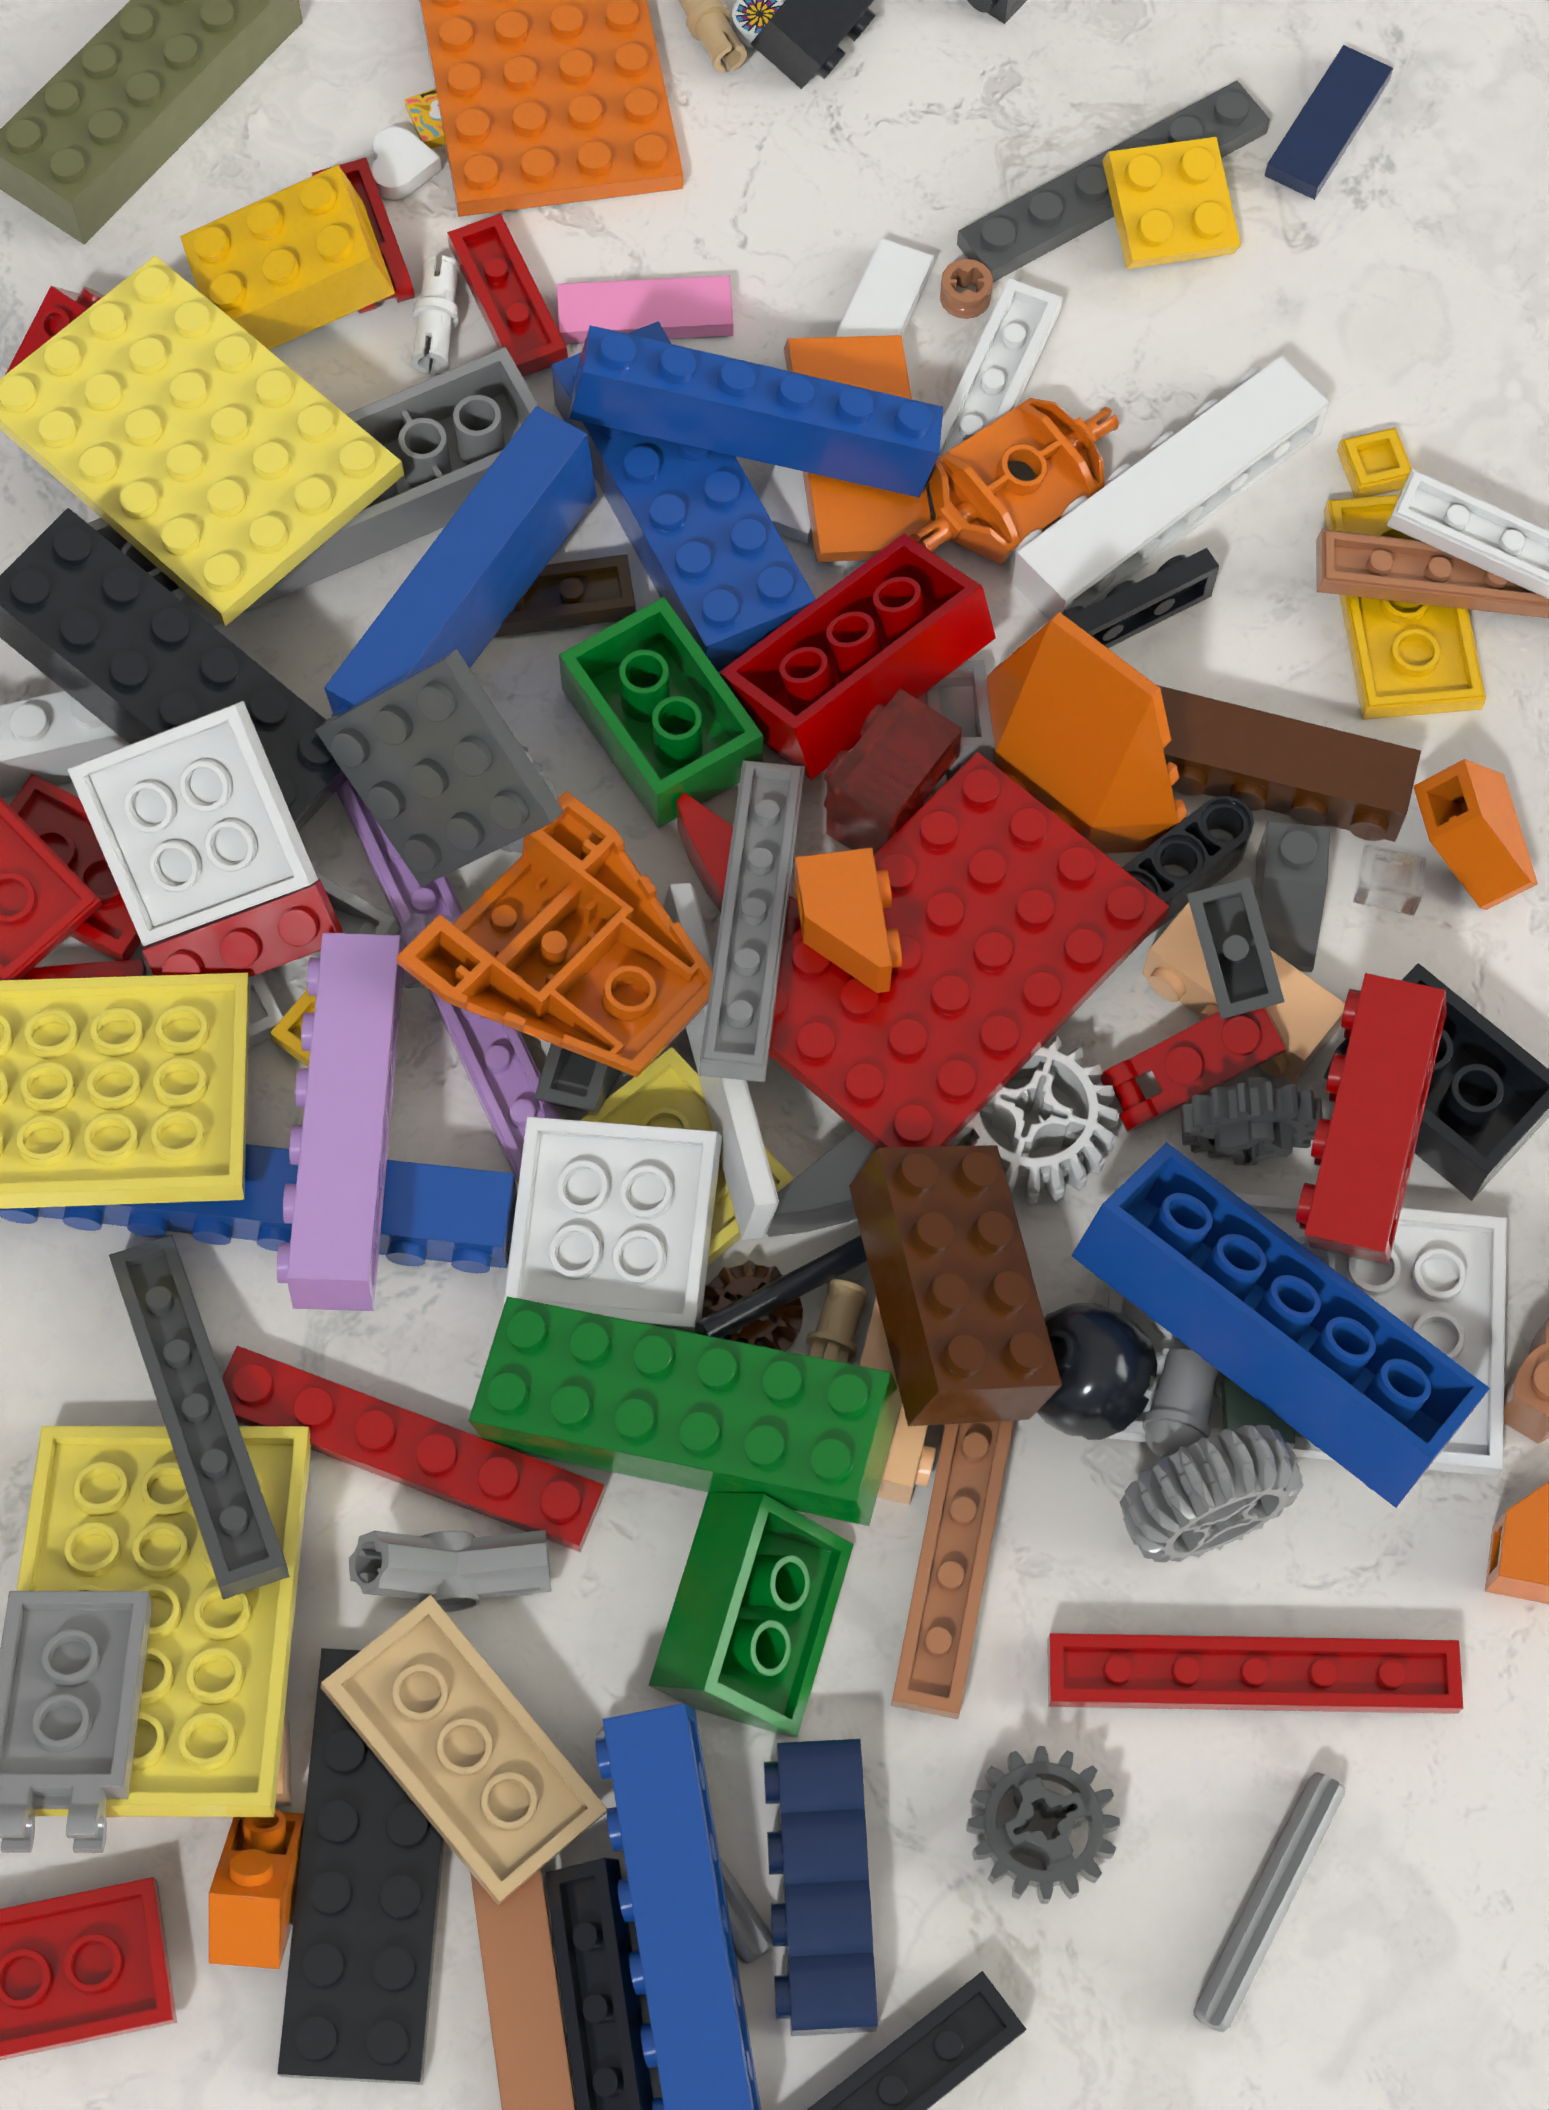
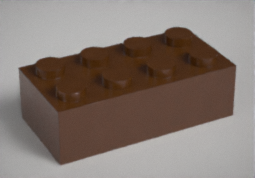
(953, 1285)

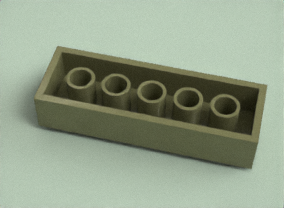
(133, 103)

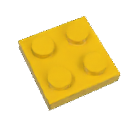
(1171, 202)

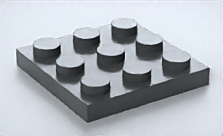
(439, 769)

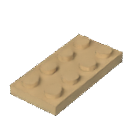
(464, 1749)

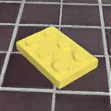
(672, 1097)

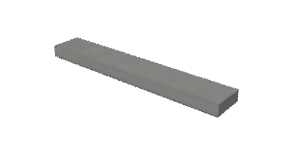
(752, 922)

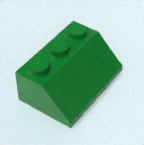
(752, 1612)

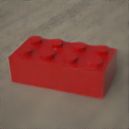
(879, 630)
(1375, 1117)

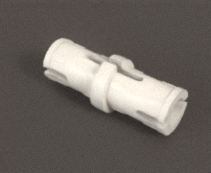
(435, 314)

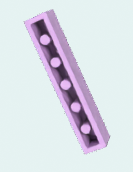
(345, 1124)

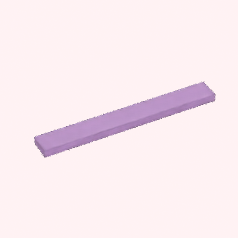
(489, 1051)

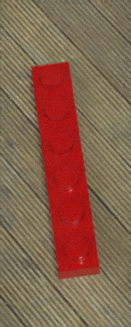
(414, 1449)
(1254, 1673)

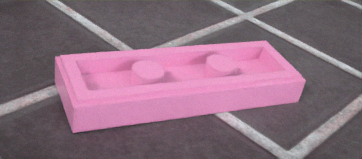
(681, 305)

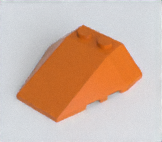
(1085, 737)
(570, 949)

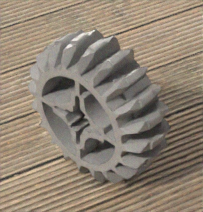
(1211, 1493)

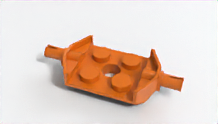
(991, 509)

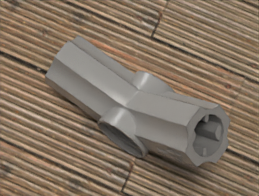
(451, 1566)

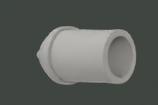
(1181, 1403)

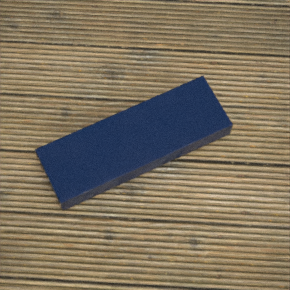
(1328, 122)

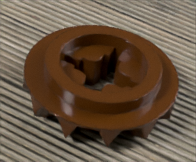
(741, 1280)

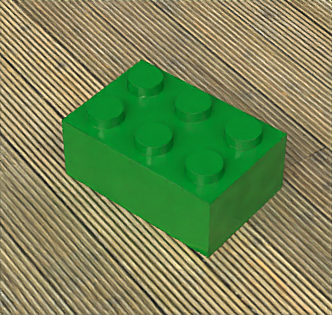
(660, 710)

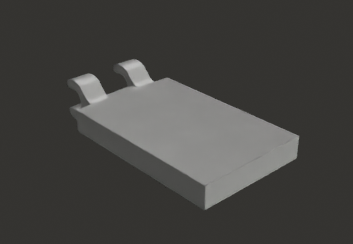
(69, 1709)

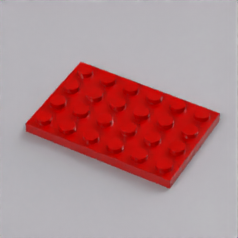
(1000, 941)

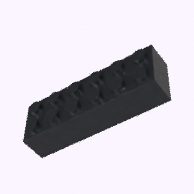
(149, 658)

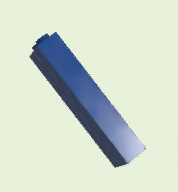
(478, 560)

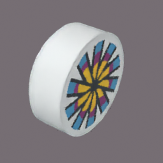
(751, 17)

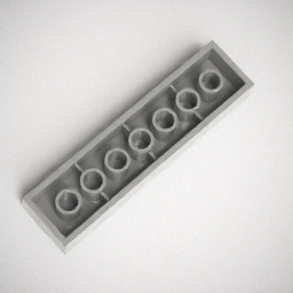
(447, 441)

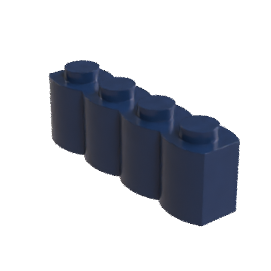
(824, 1888)

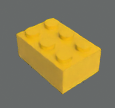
(291, 259)

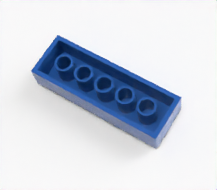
(694, 529)
(1279, 1323)

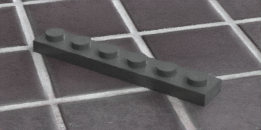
(1082, 197)
(199, 1418)

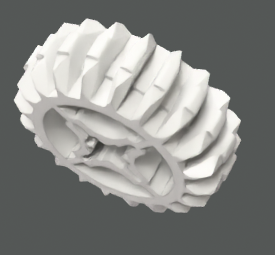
(1056, 1124)

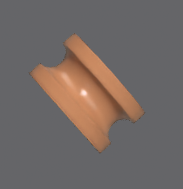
(968, 303)

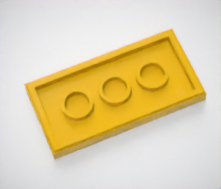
(1404, 653)

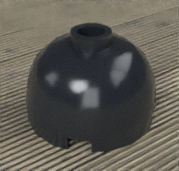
(1102, 1371)

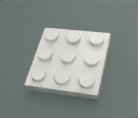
(193, 824)
(615, 1219)

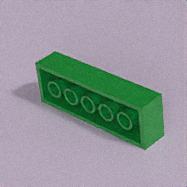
(687, 1409)

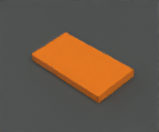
(844, 516)

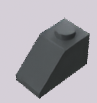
(1292, 889)
(1235, 948)

